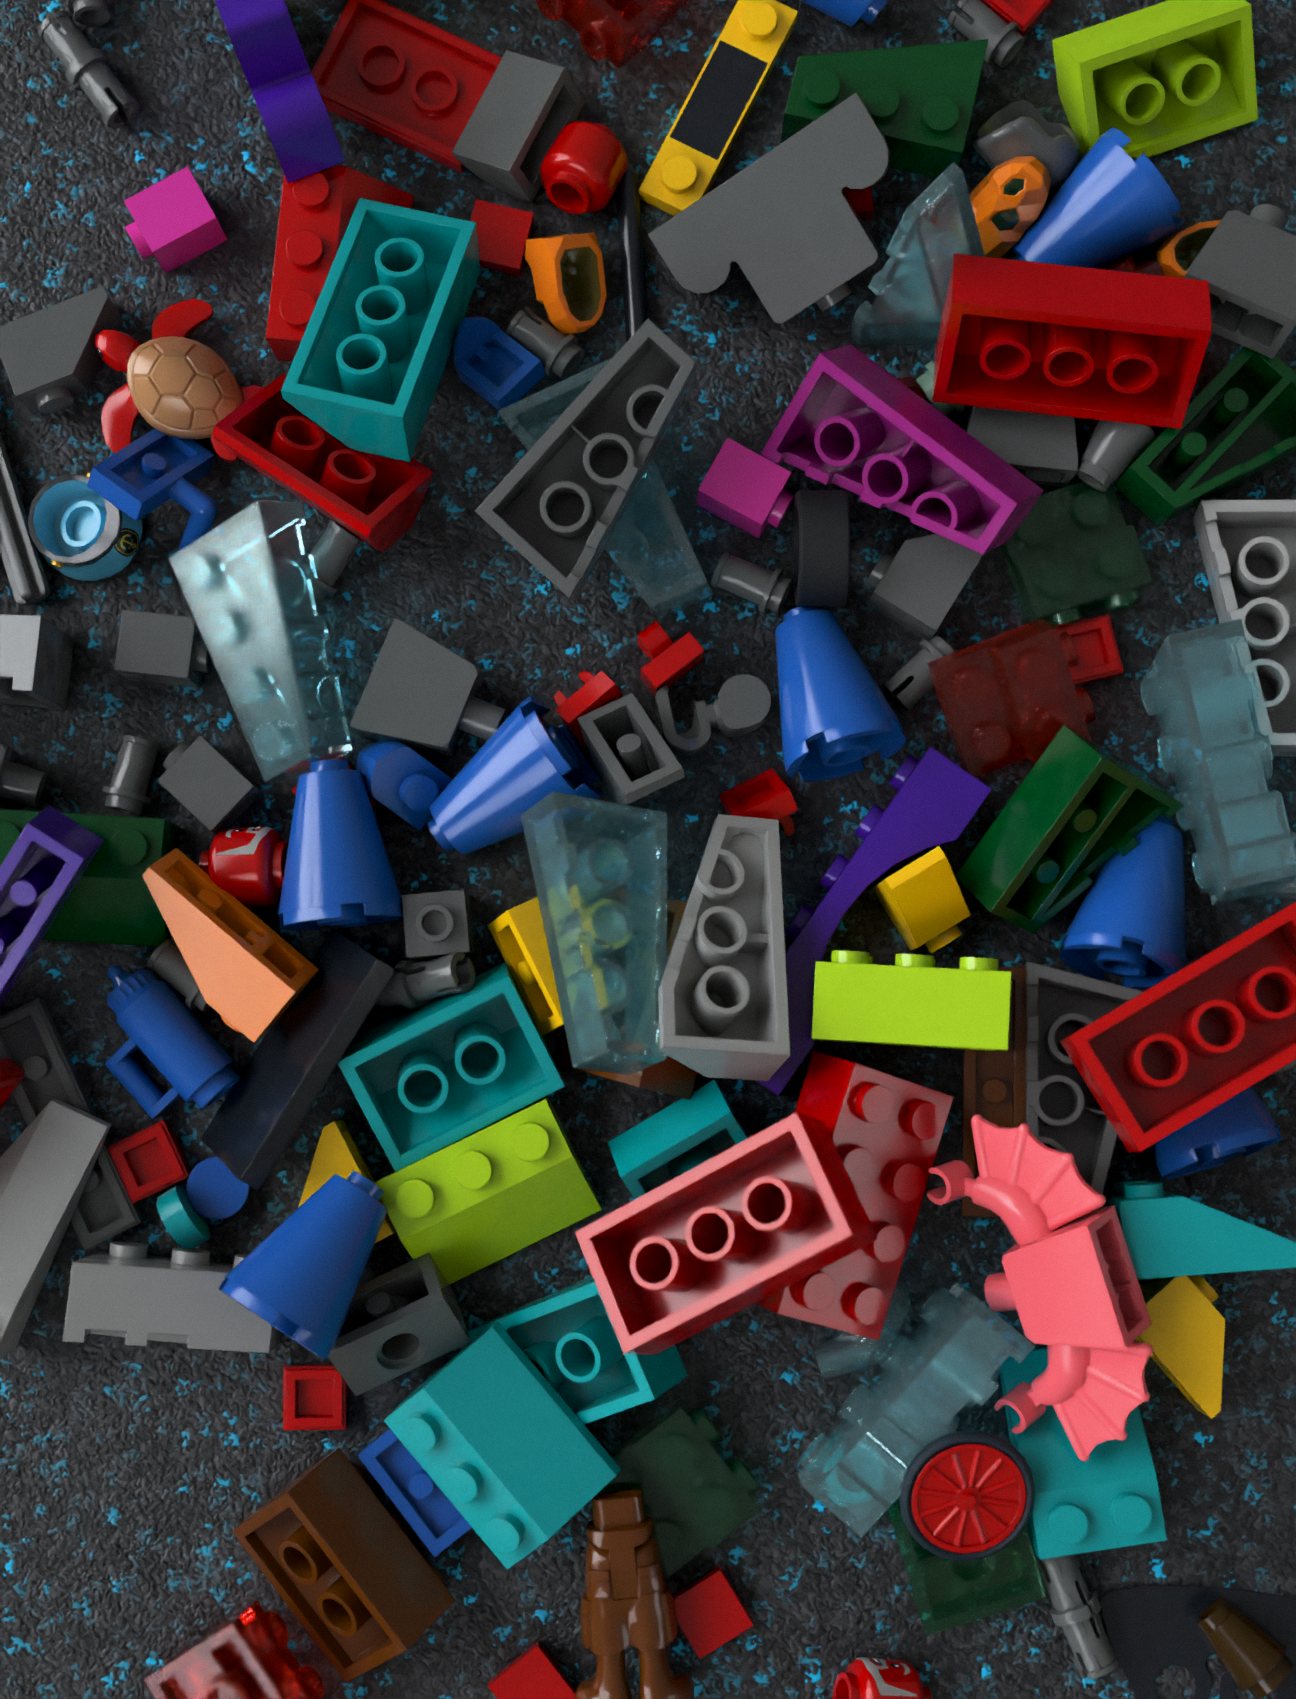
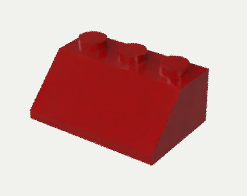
(308, 237)
(356, 489)

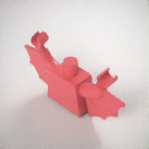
(1063, 1278)

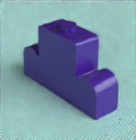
(282, 85)

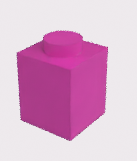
(173, 221)
(745, 489)

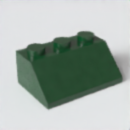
(111, 896)

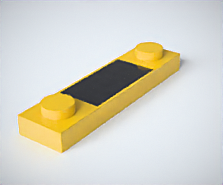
(718, 104)

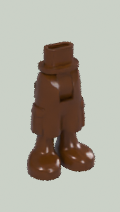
(627, 1603)

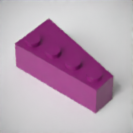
(899, 452)

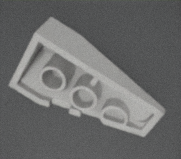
(38, 1195)

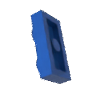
(414, 1492)

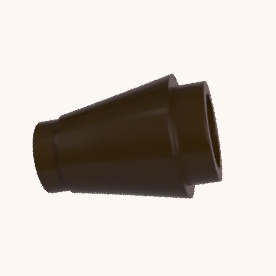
(1245, 1648)

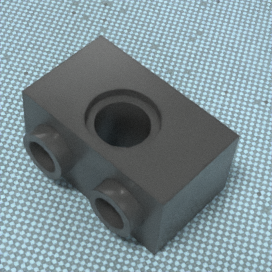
(398, 1325)

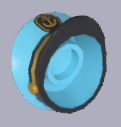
(81, 530)

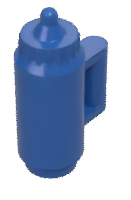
(170, 1040)

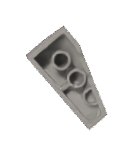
(727, 967)

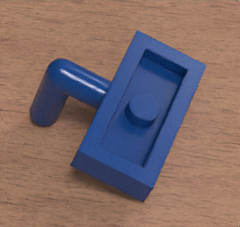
(154, 472)

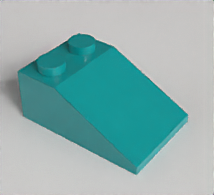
(676, 1139)
(1186, 1238)
(581, 1356)
(1080, 1503)

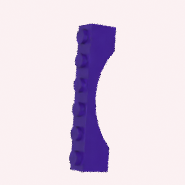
(926, 812)

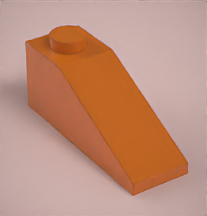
(231, 953)

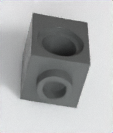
(161, 649)
(208, 784)
(438, 924)

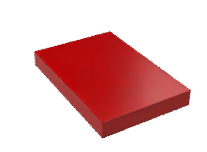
(403, 78)

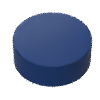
(216, 1190)

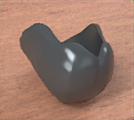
(1023, 131)

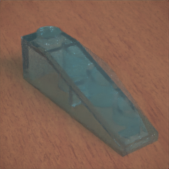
(917, 274)

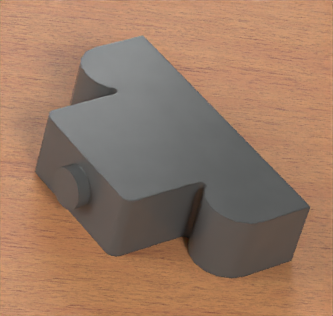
(786, 218)

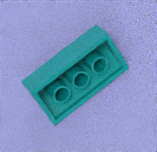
(384, 327)

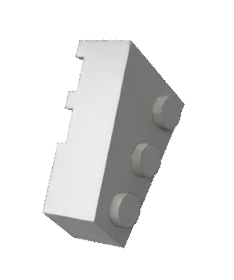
(161, 1300)

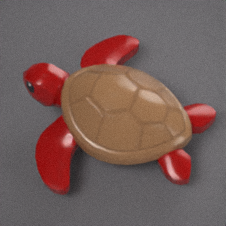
(170, 379)

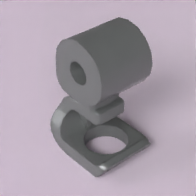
(736, 712)

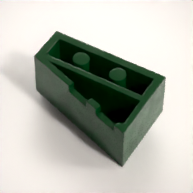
(914, 94)
(1227, 436)
(1060, 828)

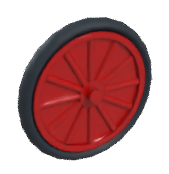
(967, 1495)

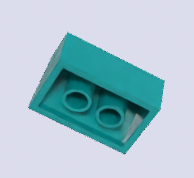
(449, 1068)
(502, 1445)

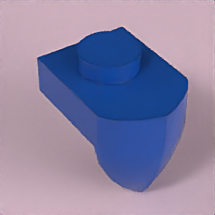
(494, 362)
(401, 780)

